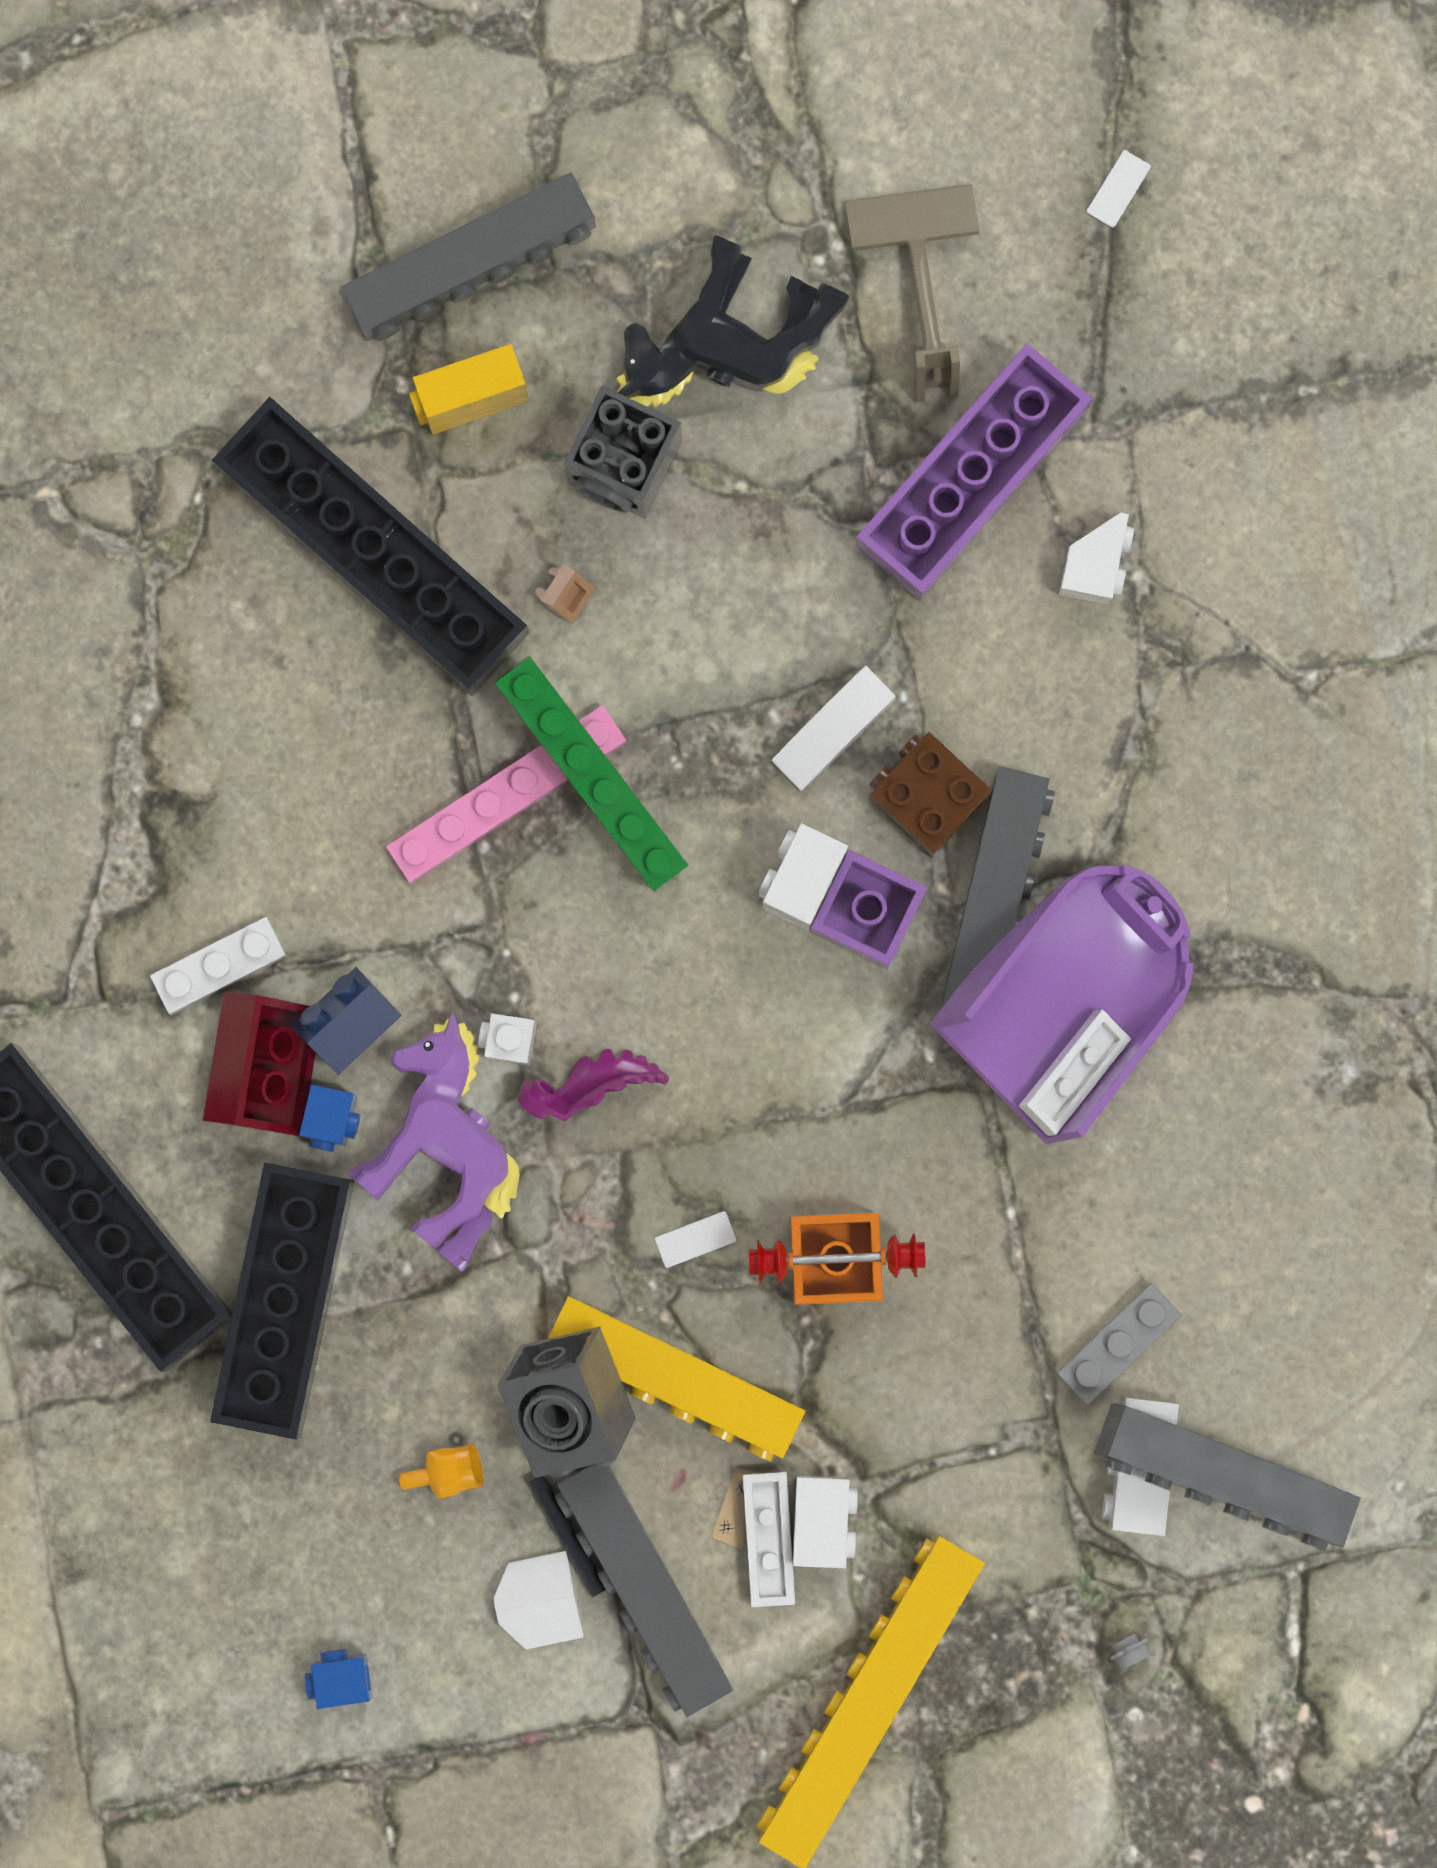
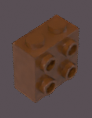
(928, 793)

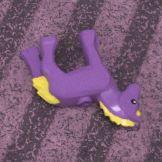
(449, 1137)

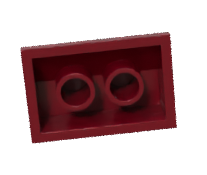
(259, 1066)

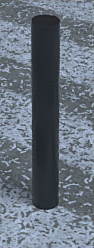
(567, 1535)

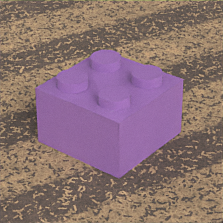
(868, 909)

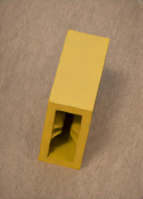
(469, 390)

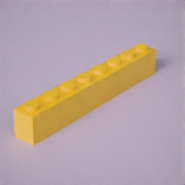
(870, 1700)

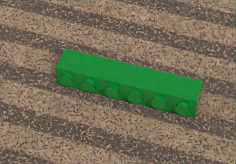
(591, 773)

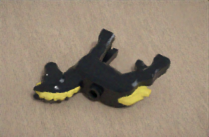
(723, 344)

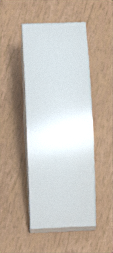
(834, 728)

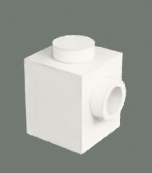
(508, 1039)

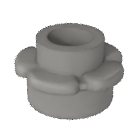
(1130, 1651)

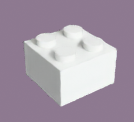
(804, 876)

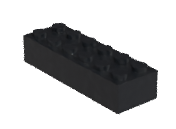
(282, 1301)

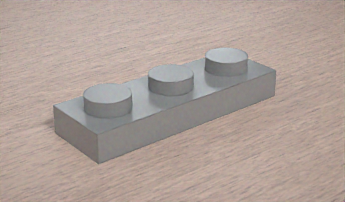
(1119, 1344)

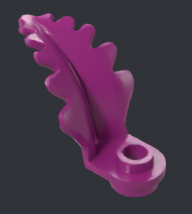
(588, 1084)

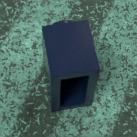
(346, 1020)

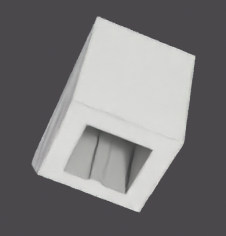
(1093, 562)

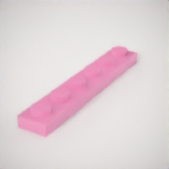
(492, 803)

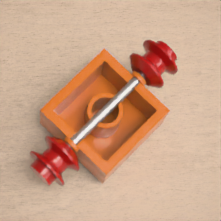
(836, 1258)

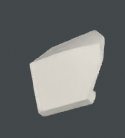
(538, 1601)

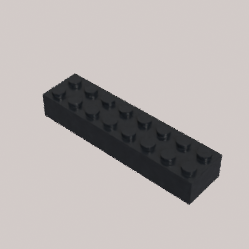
(370, 546)
(101, 1218)

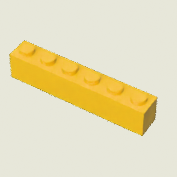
(689, 1384)

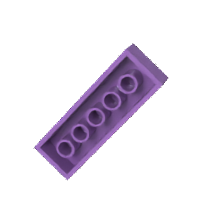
(973, 471)

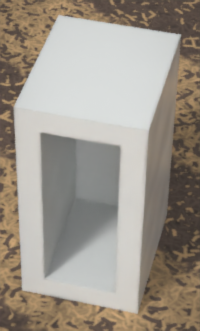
(822, 1522)

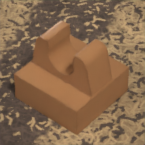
(566, 593)

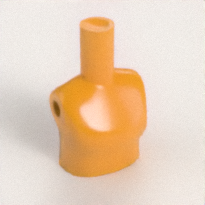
(447, 1471)

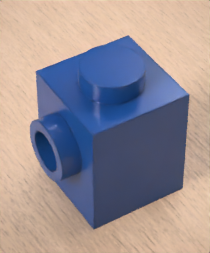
(329, 1118)
(339, 1680)

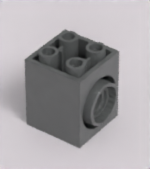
(622, 453)
(567, 1403)

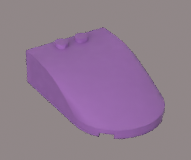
(1091, 945)

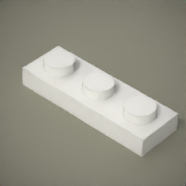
(218, 966)
(1075, 1072)
(768, 1539)

